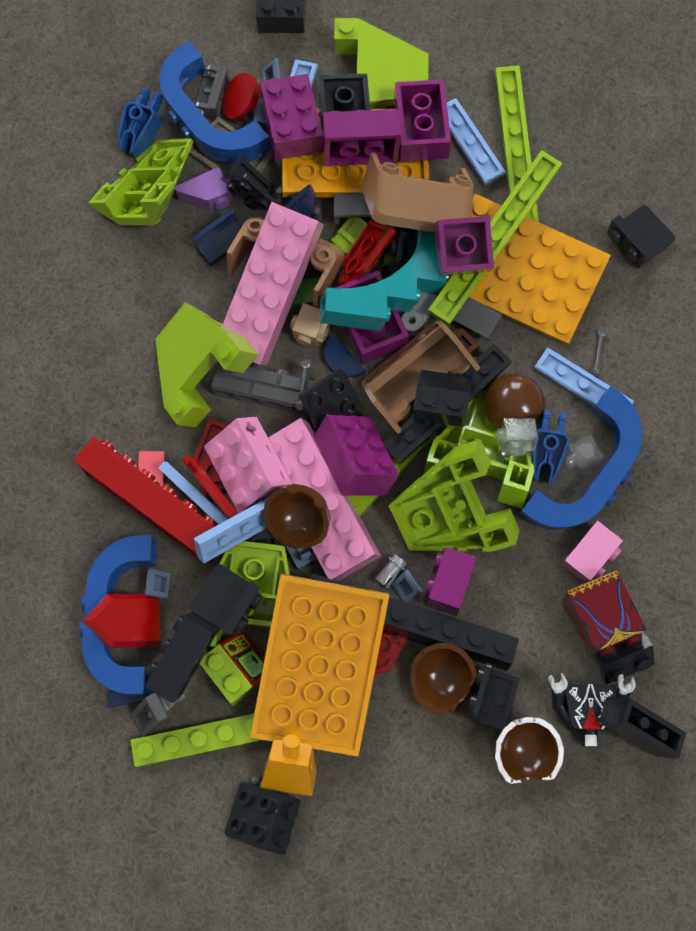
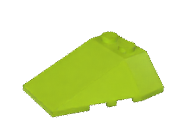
(147, 187)

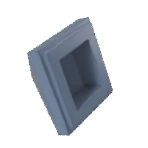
(272, 70)
(157, 583)
(407, 586)

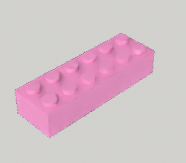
(272, 278)
(348, 540)

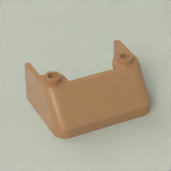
(414, 201)
(325, 256)
(396, 379)

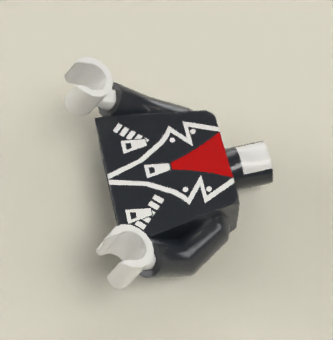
(582, 705)

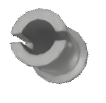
(391, 571)

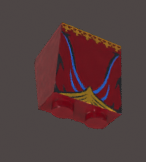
(604, 614)

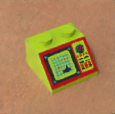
(235, 667)

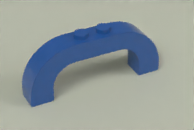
(219, 145)
(627, 431)
(101, 580)

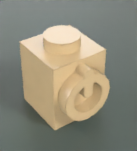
(307, 326)

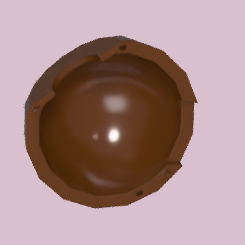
(513, 398)
(297, 516)
(442, 678)
(528, 750)

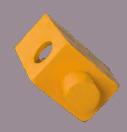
(290, 767)

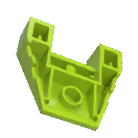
(381, 57)
(187, 352)
(513, 470)
(445, 510)
(262, 566)

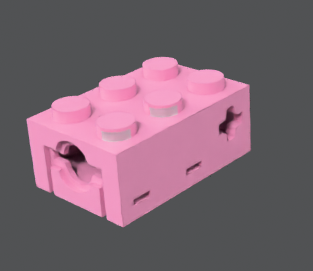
(246, 463)

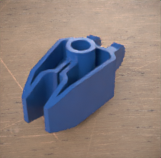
(140, 123)
(550, 446)

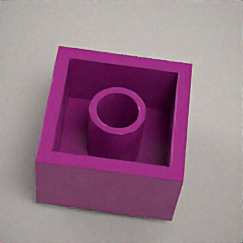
(464, 245)
(451, 581)

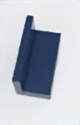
(217, 237)

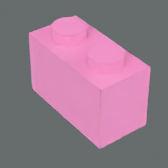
(592, 553)

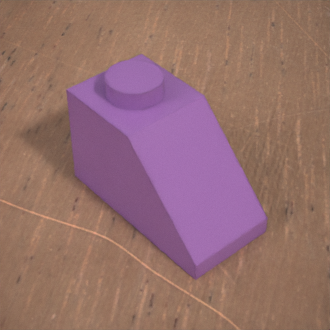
(205, 191)

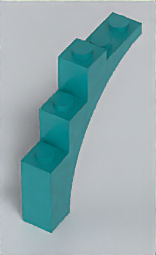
(372, 304)

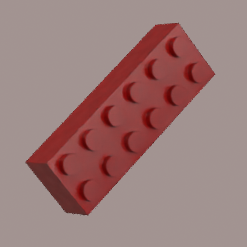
(143, 493)

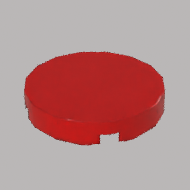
(240, 96)

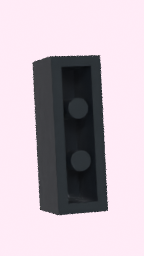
(181, 656)
(642, 727)

